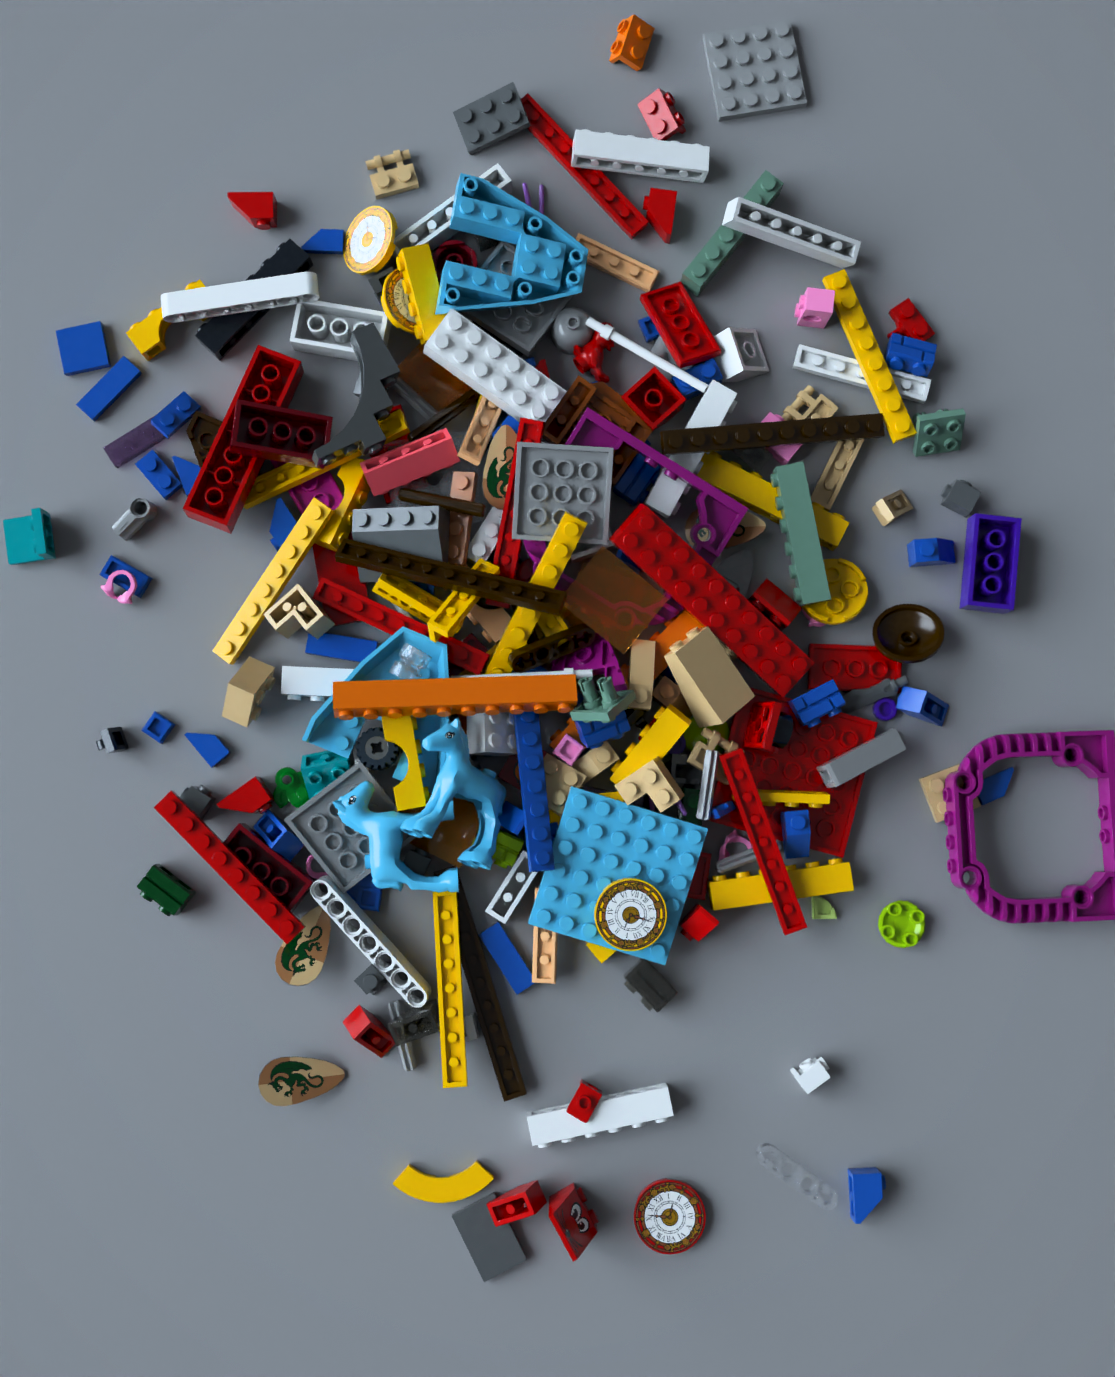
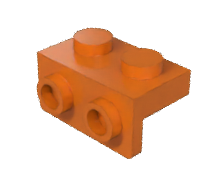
(632, 42)

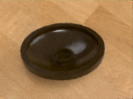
(909, 624)

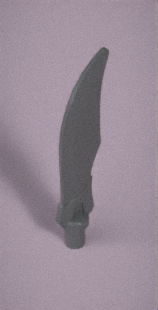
(860, 698)

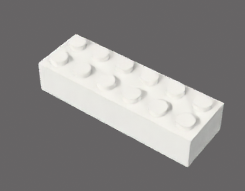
(492, 369)

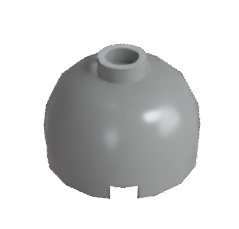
(571, 329)

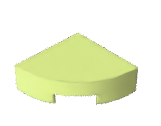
(822, 908)

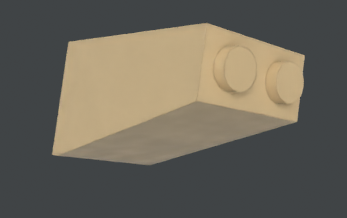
(707, 678)

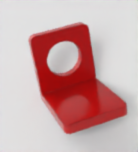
(584, 1101)

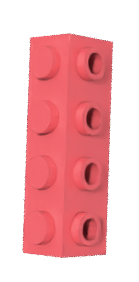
(410, 462)

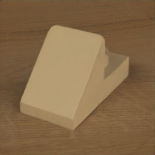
(891, 507)

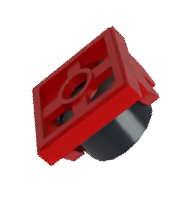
(774, 727)

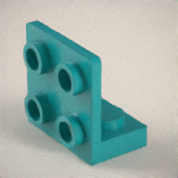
(29, 538)
(321, 770)

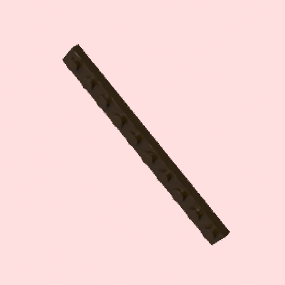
(771, 434)
(451, 577)
(487, 1002)

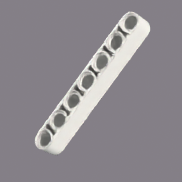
(240, 297)
(372, 952)

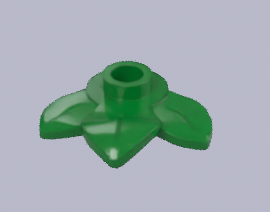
(292, 792)

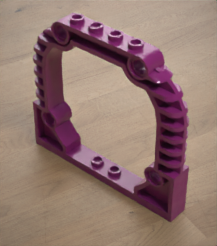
(716, 510)
(1092, 754)

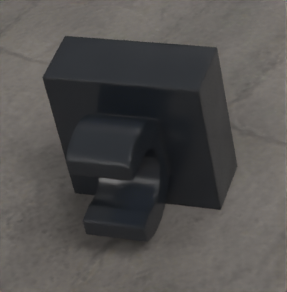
(634, 717)
(113, 740)

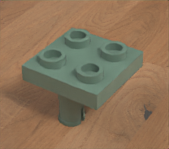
(938, 431)
(603, 703)

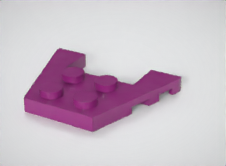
(598, 657)

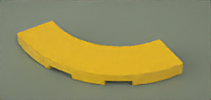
(443, 1189)

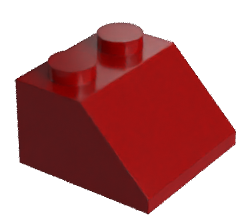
(654, 399)

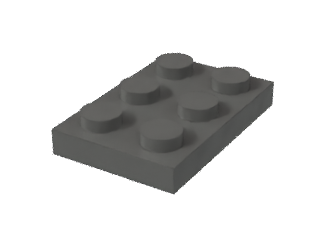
(491, 118)

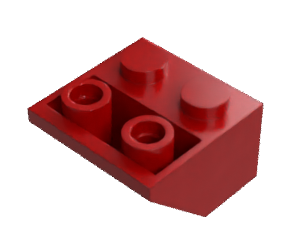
(774, 604)

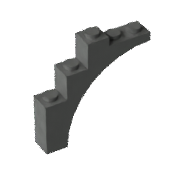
(376, 371)

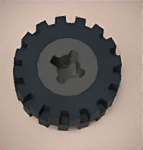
(384, 754)

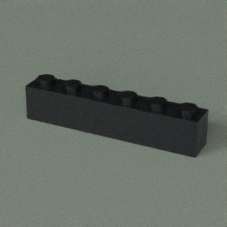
(225, 331)

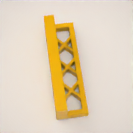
(409, 597)
(456, 607)

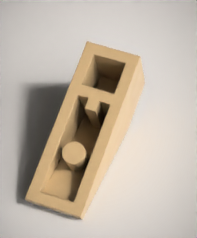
(641, 673)
(596, 761)

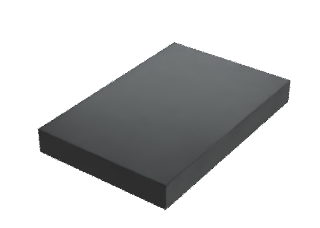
(490, 1246)

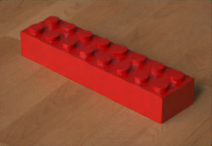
(229, 477)

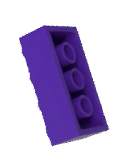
(990, 563)

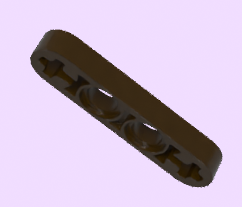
(552, 651)

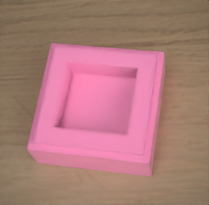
(568, 750)

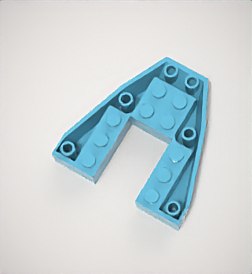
(545, 261)

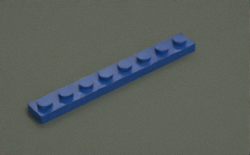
(533, 792)

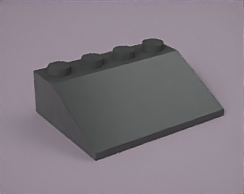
(409, 530)

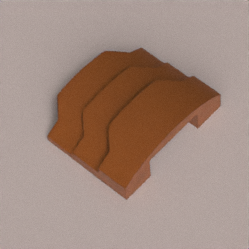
(605, 402)

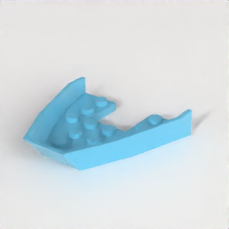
(341, 735)

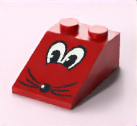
(572, 1219)

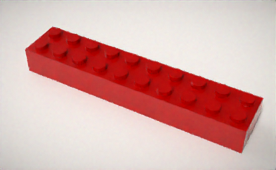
(711, 599)

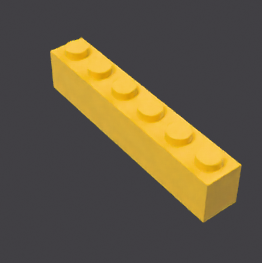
(806, 882)

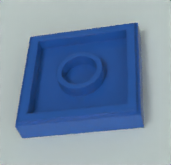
(83, 348)

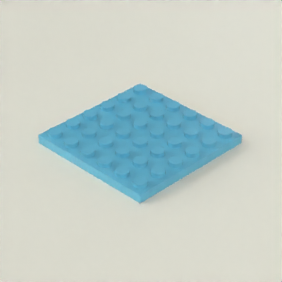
(611, 841)

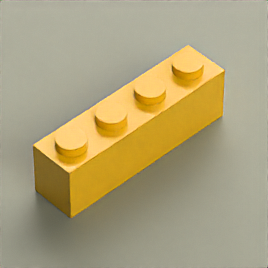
(422, 288)
(655, 742)

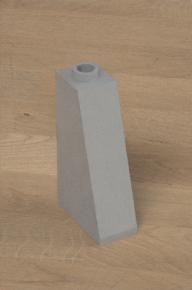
(862, 758)

